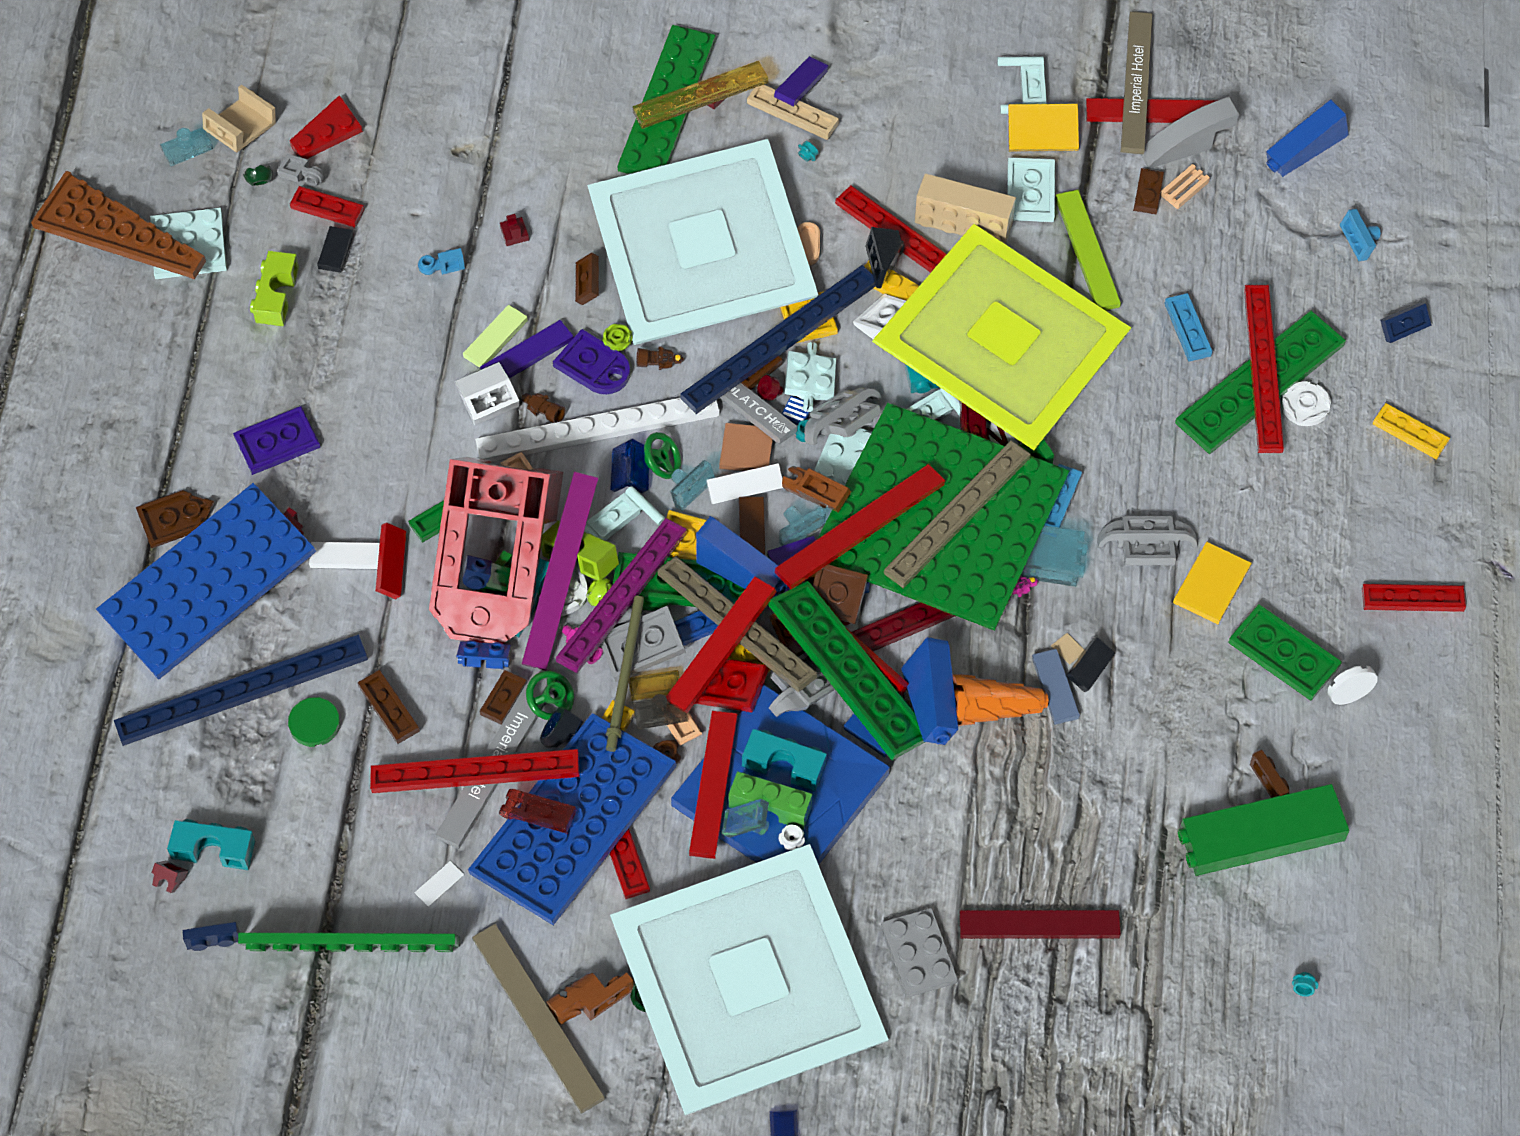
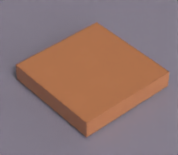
(744, 448)

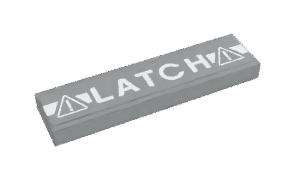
(760, 413)

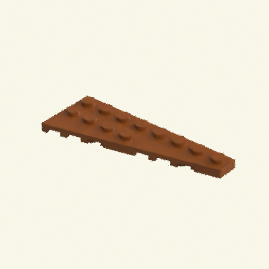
(95, 220)

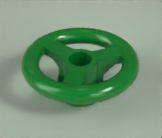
(660, 457)
(559, 691)

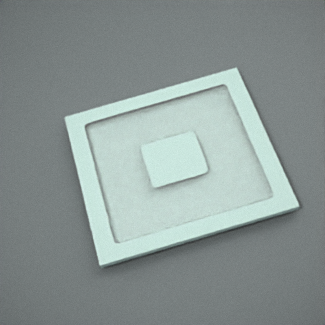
(702, 241)
(748, 979)

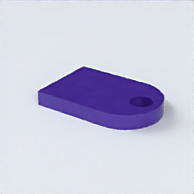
(593, 363)

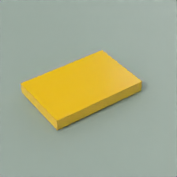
(1043, 127)
(1212, 583)

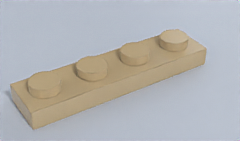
(800, 115)

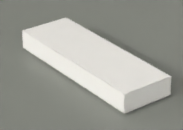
(744, 483)
(345, 555)

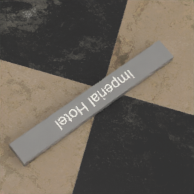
(506, 742)

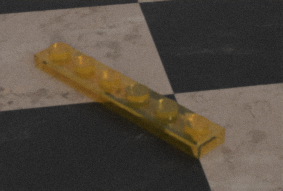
(700, 94)

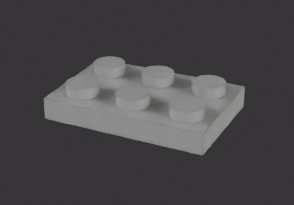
(655, 643)
(919, 952)

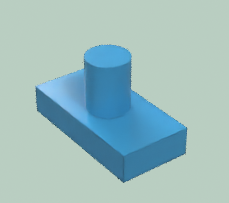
(1358, 235)

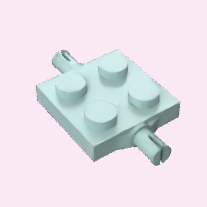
(810, 376)

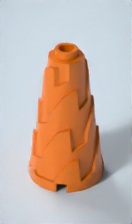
(990, 700)

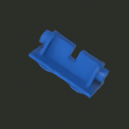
(472, 653)

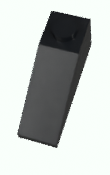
(883, 251)

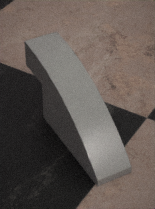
(1190, 133)

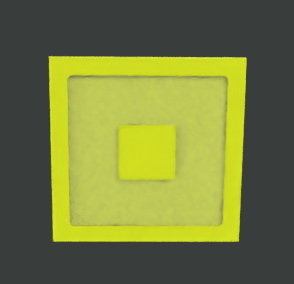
(1002, 336)

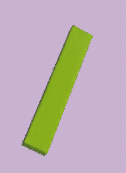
(1087, 250)

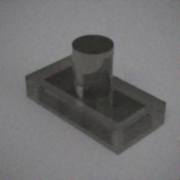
(657, 713)

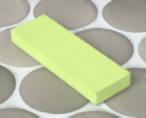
(495, 336)

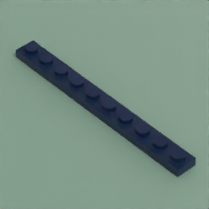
(778, 340)
(240, 690)

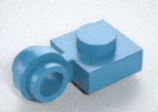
(447, 262)

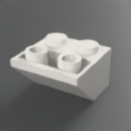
(487, 393)

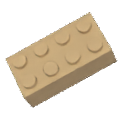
(958, 206)

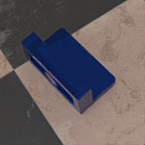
(629, 467)

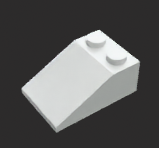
(878, 315)

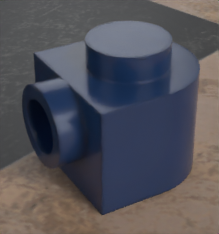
(476, 572)

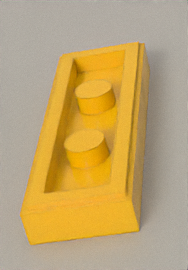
(1411, 431)

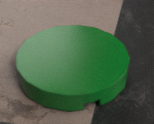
(314, 721)

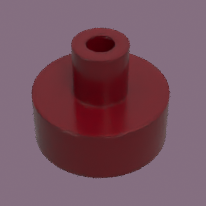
(769, 388)

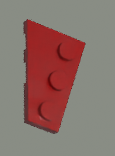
(326, 130)

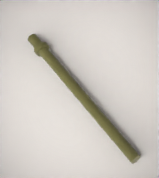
(614, 732)

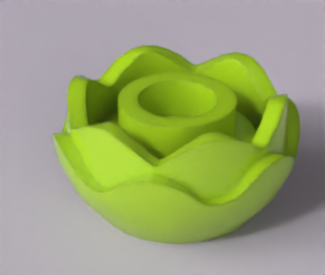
(617, 331)
(597, 591)

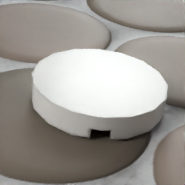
(1306, 404)
(1352, 685)

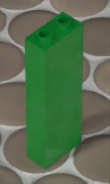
(1263, 830)

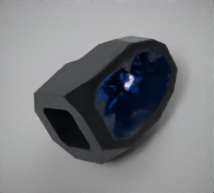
(560, 728)

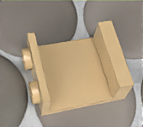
(241, 121)

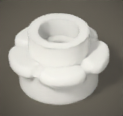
(796, 832)

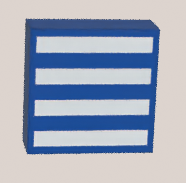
(794, 410)

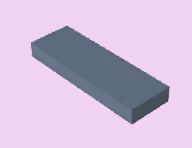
(1055, 684)

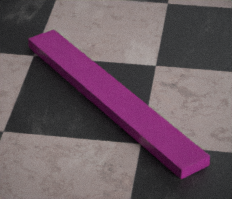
(560, 571)
(621, 595)

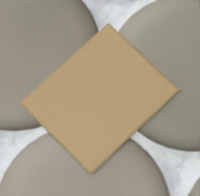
(1068, 648)

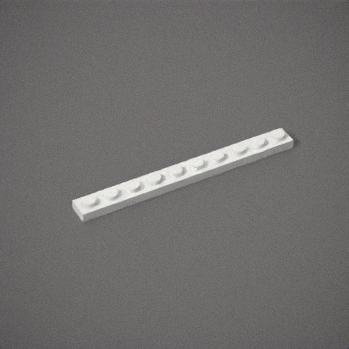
(590, 429)

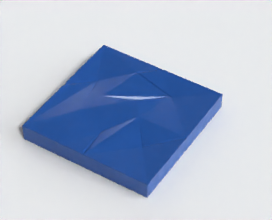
(842, 792)

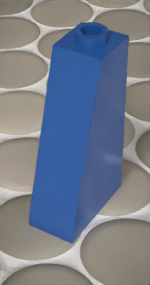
(1308, 139)
(733, 557)
(932, 690)

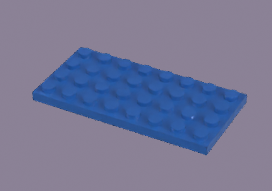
(205, 580)
(548, 867)

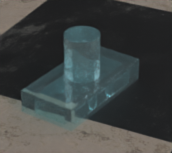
(186, 145)
(690, 485)
(801, 526)
(746, 818)

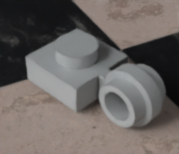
(295, 168)

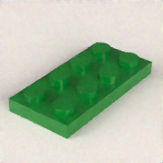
(1285, 652)

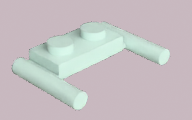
(1031, 79)
(936, 405)
(620, 513)

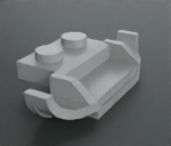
(842, 414)
(1147, 538)
(796, 701)

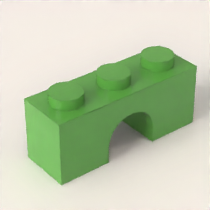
(787, 803)

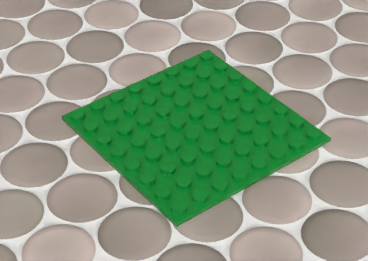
(987, 557)

